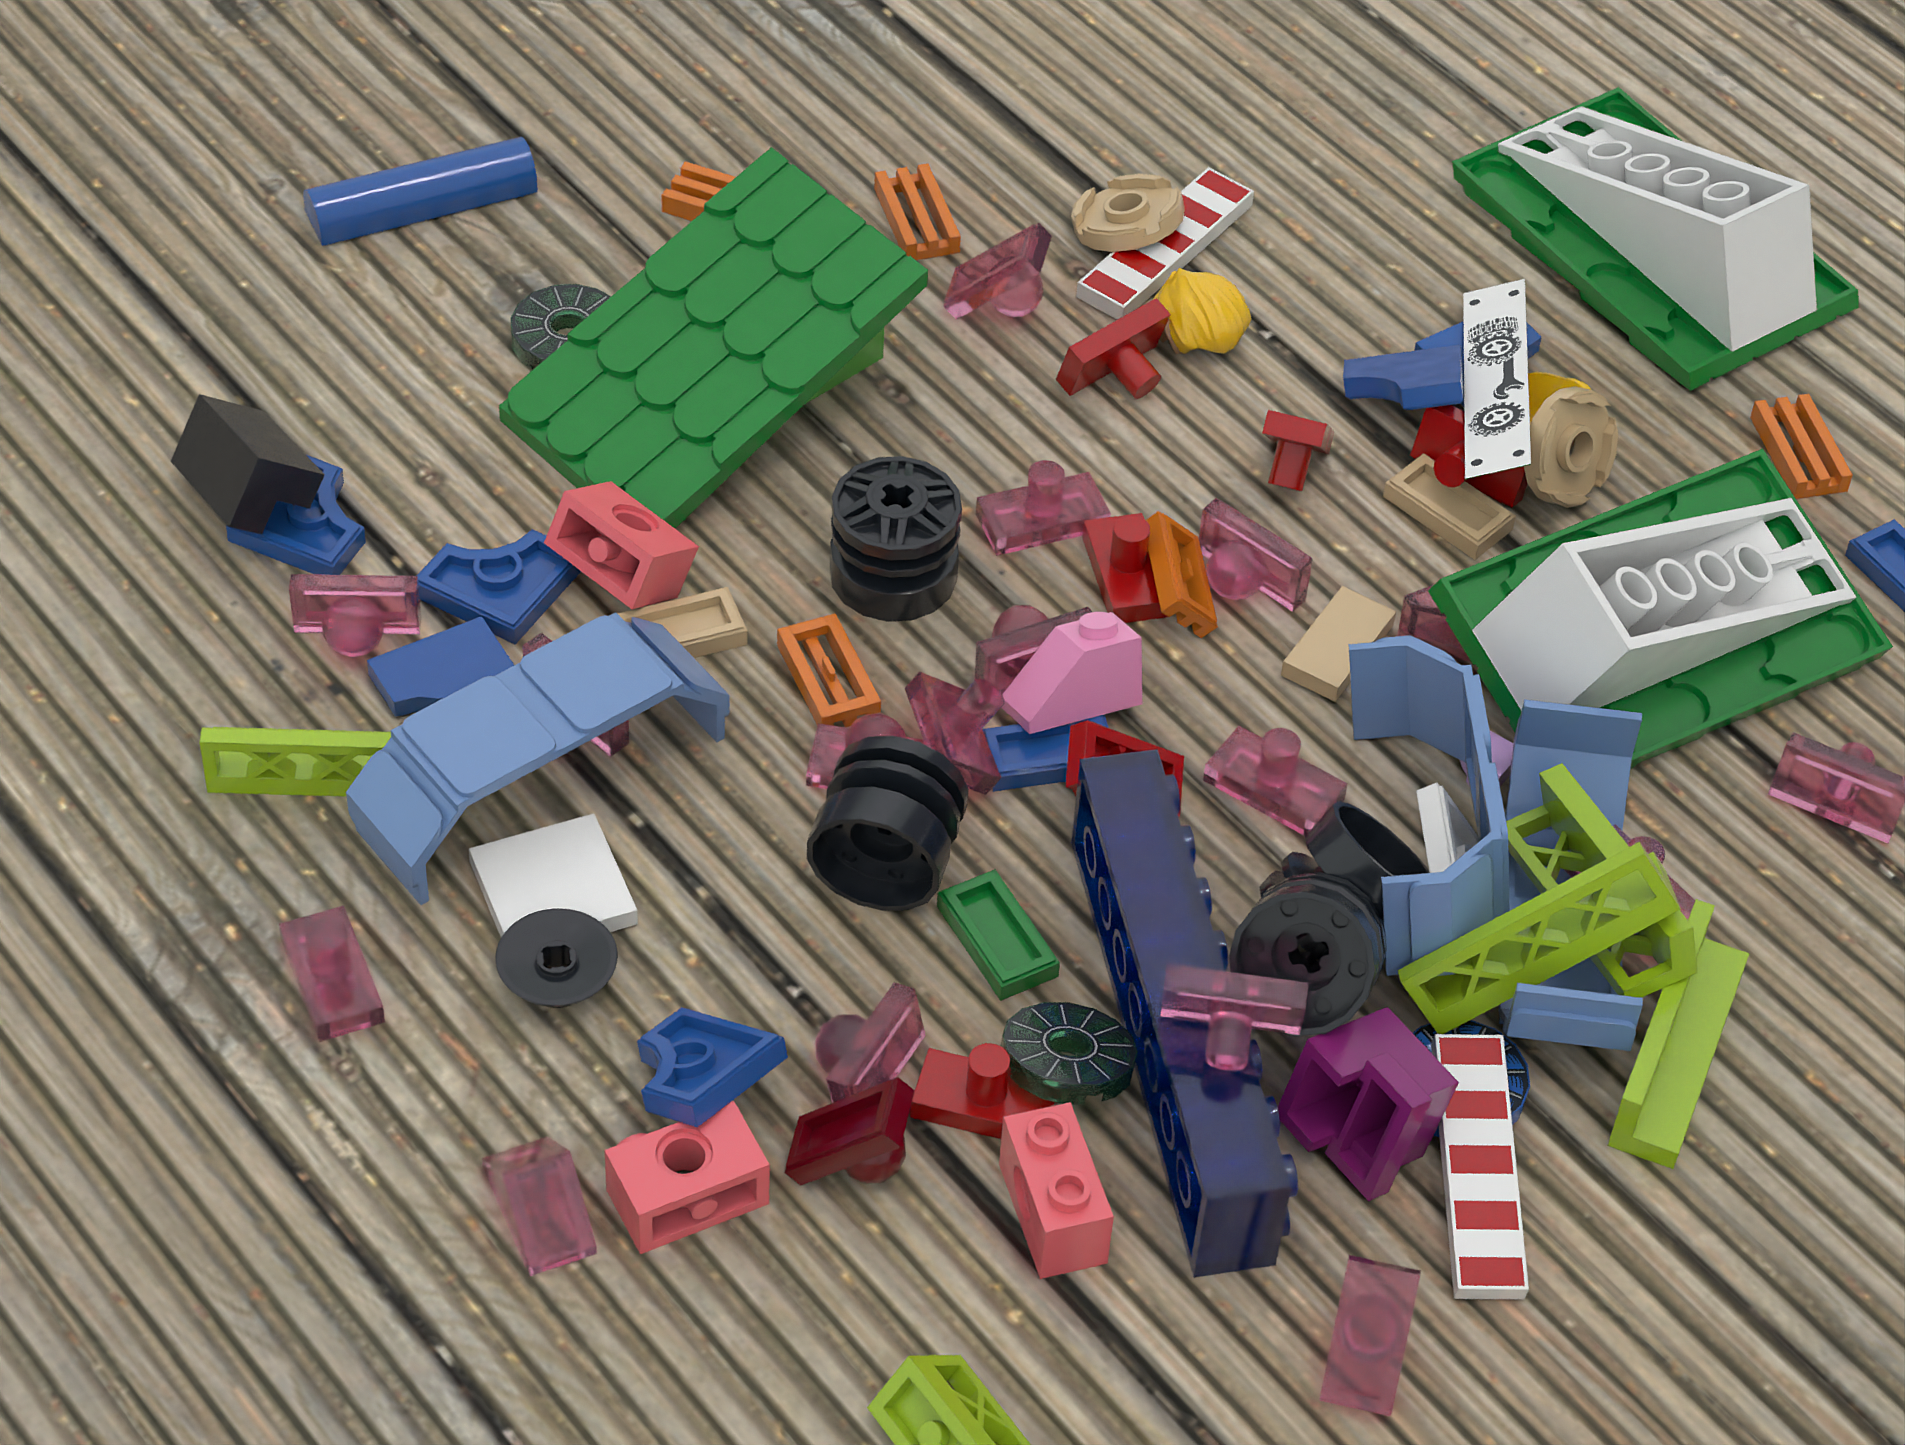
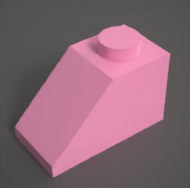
(1078, 674)

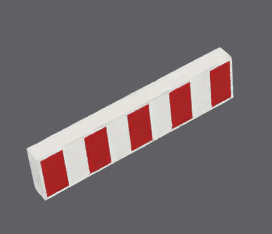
(1132, 276)
(1481, 1171)

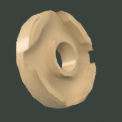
(1128, 214)
(1561, 418)

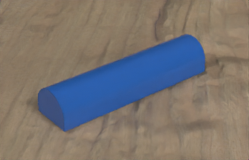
(421, 191)

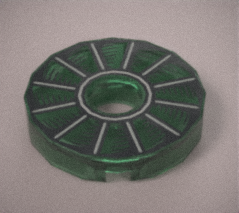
(546, 312)
(1101, 1047)

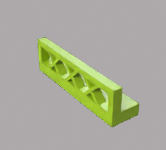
(285, 759)
(1592, 840)
(1540, 938)
(1678, 1050)
(924, 1409)

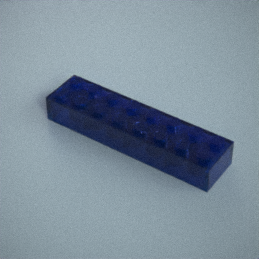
(1151, 912)

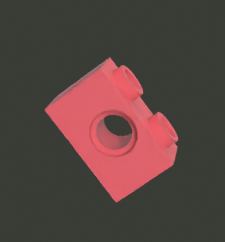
(621, 544)
(1055, 1190)
(665, 1205)

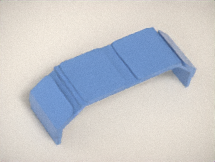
(1422, 692)
(515, 725)
(1598, 752)

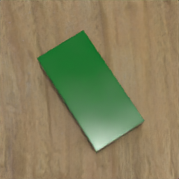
(998, 934)

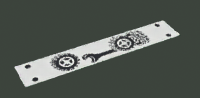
(1496, 380)

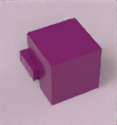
(1369, 1097)

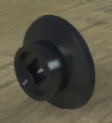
(554, 940)

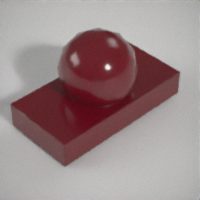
(854, 1135)

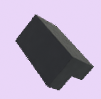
(243, 463)

